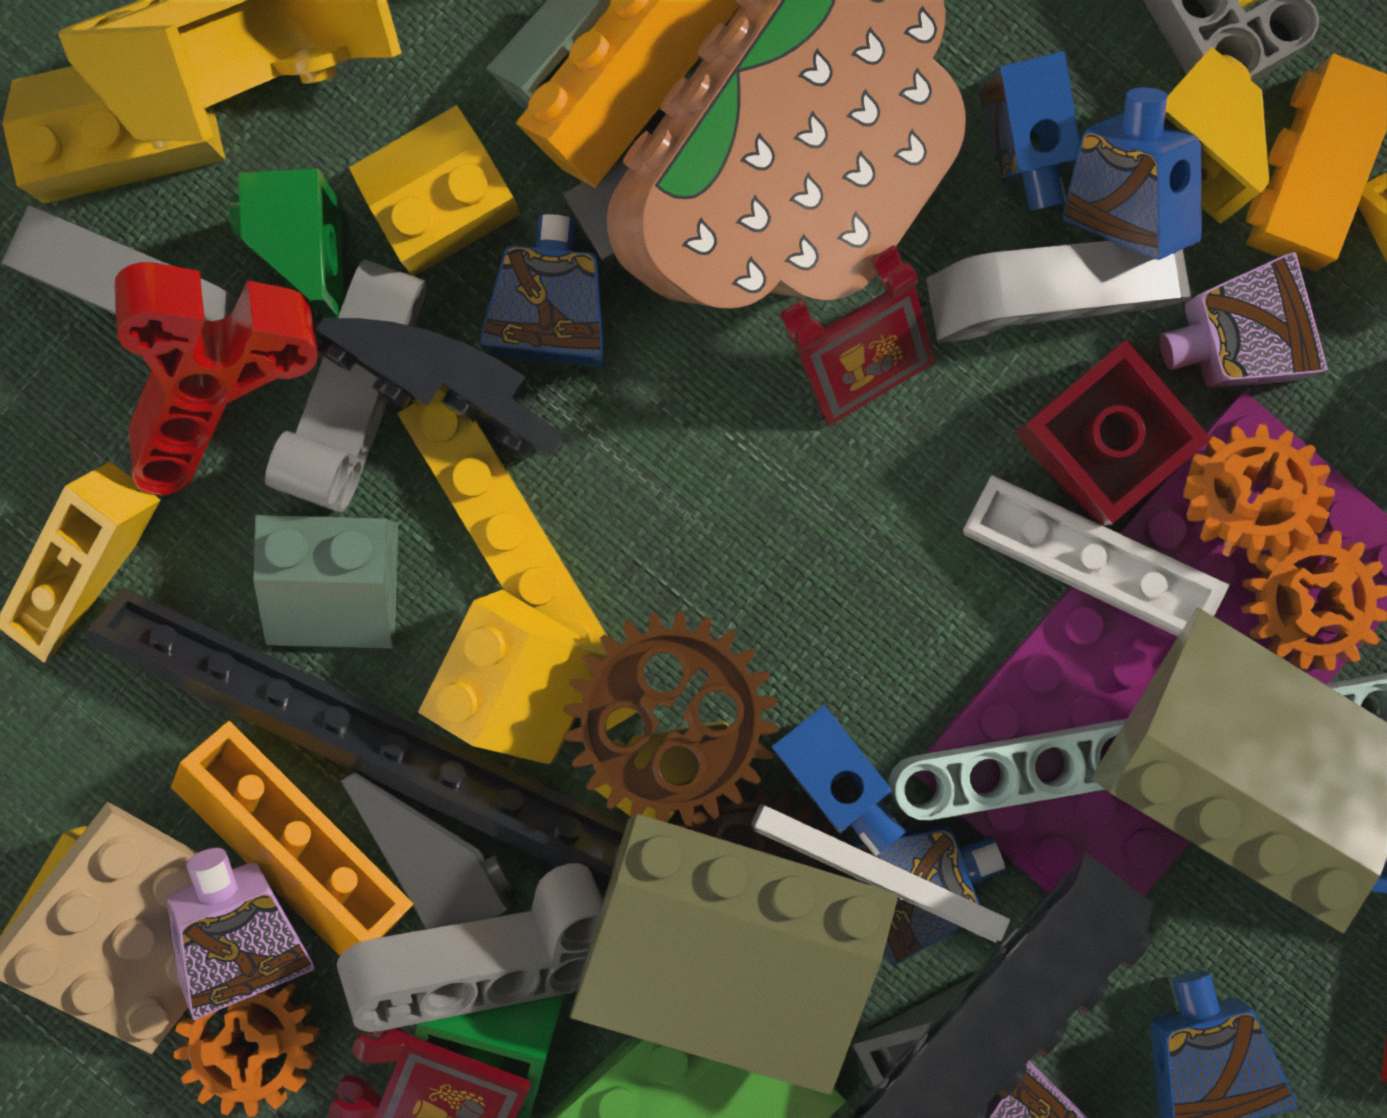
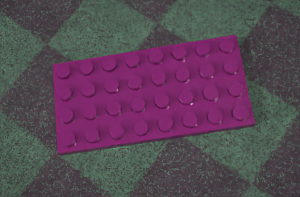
(1095, 661)

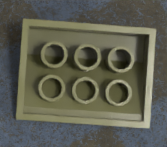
(1258, 769)
(733, 954)

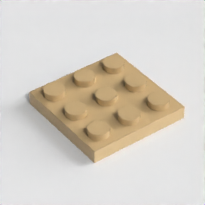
(102, 931)

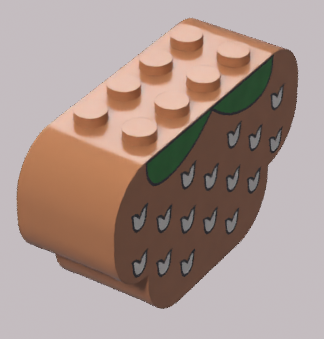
(790, 153)

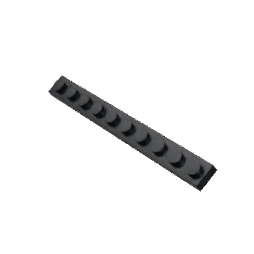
(357, 734)

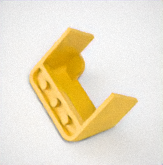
(175, 57)

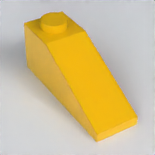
(75, 557)

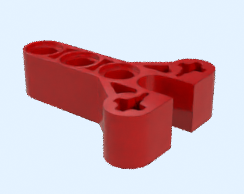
(200, 362)

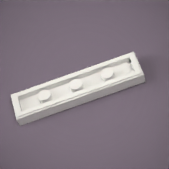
(1091, 557)
(879, 873)

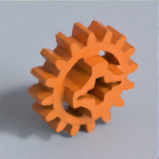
(1284, 513)
(1341, 613)
(249, 1070)

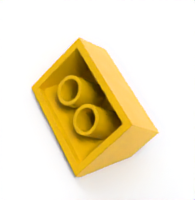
(72, 144)

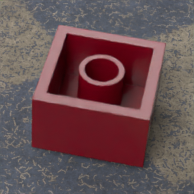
(1112, 435)

